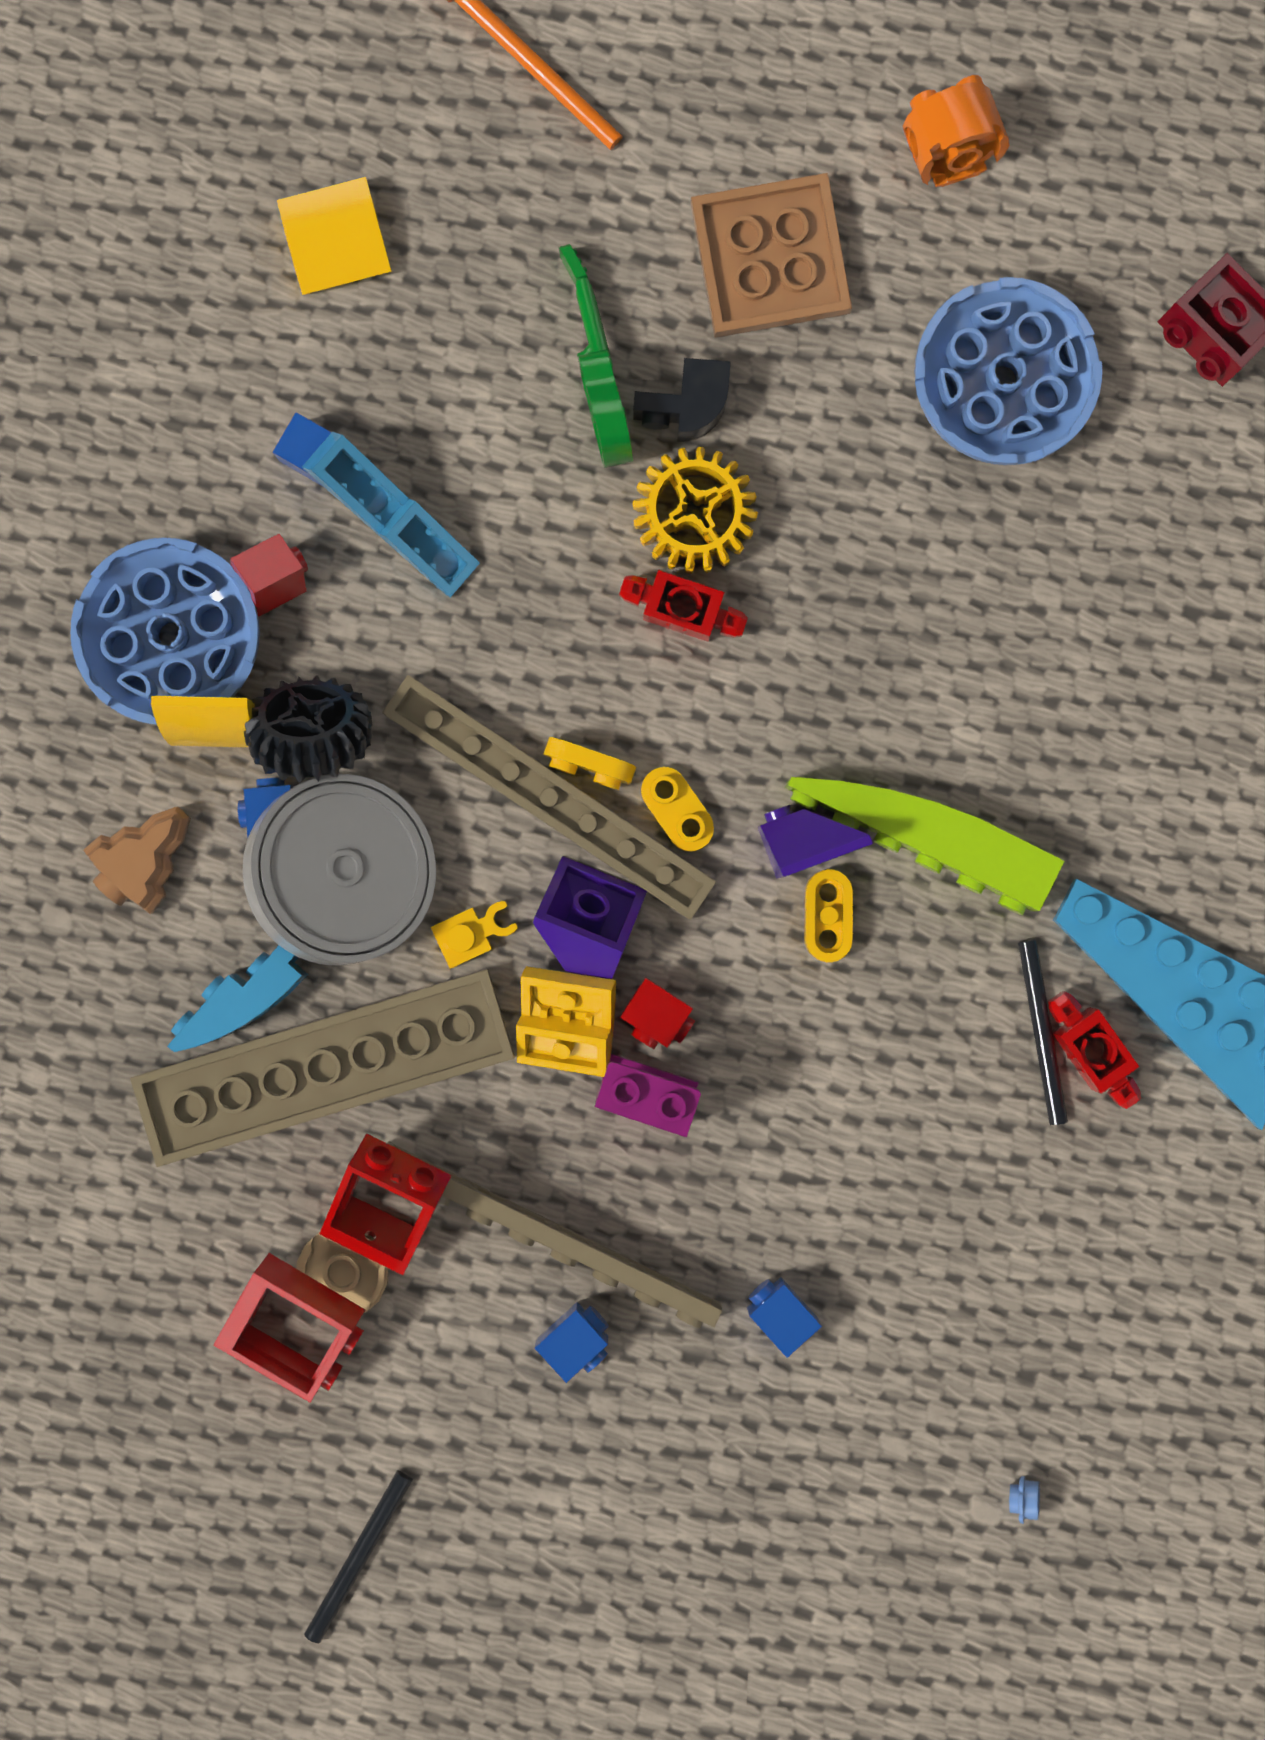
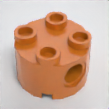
(955, 132)

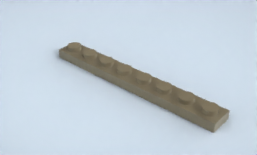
(549, 797)
(572, 1247)

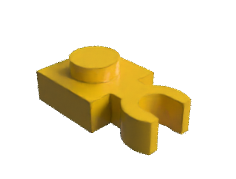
(466, 935)

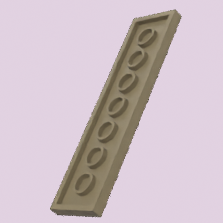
(322, 1068)

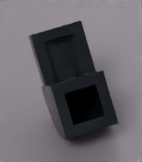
(696, 409)

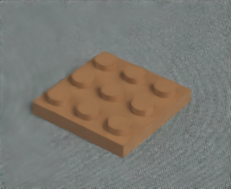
(771, 255)

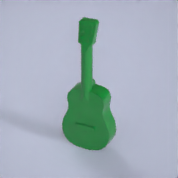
(597, 371)

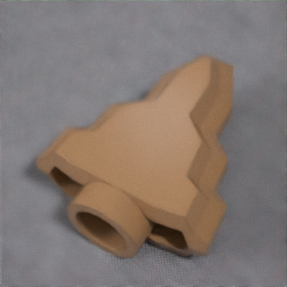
(139, 860)

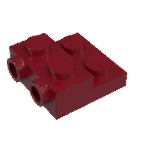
(1219, 321)

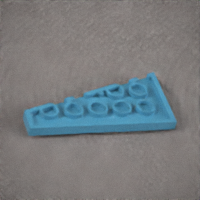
(1184, 987)

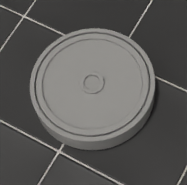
(339, 870)

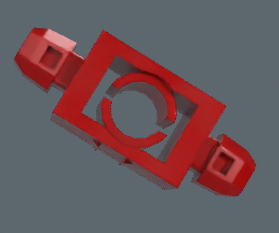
(637, 591)
(1113, 1076)

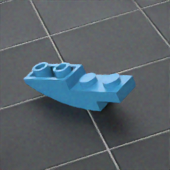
(237, 1003)

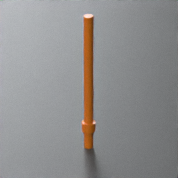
(541, 71)

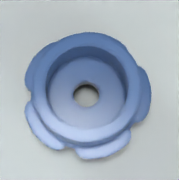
(1025, 1499)

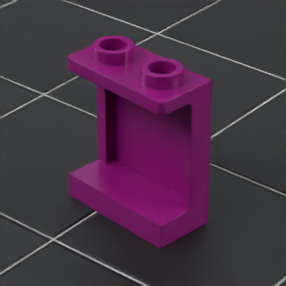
(648, 1095)

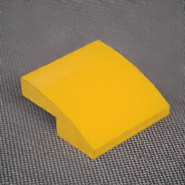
(334, 235)
(202, 720)
(566, 1021)

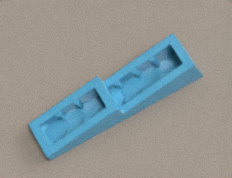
(390, 513)

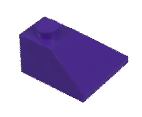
(806, 840)
(587, 918)

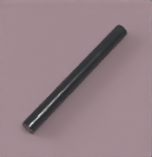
(1043, 1032)
(358, 1557)

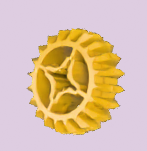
(713, 497)

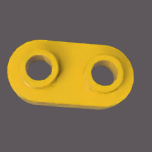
(607, 769)
(676, 809)
(831, 915)

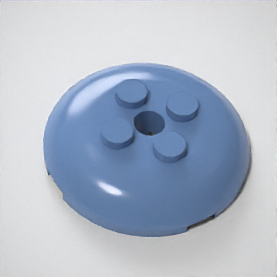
(1035, 336)
(139, 593)

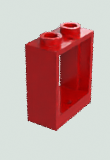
(353, 1219)
(274, 1358)

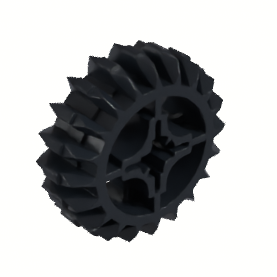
(308, 729)

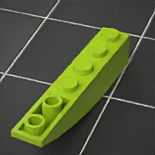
(941, 838)

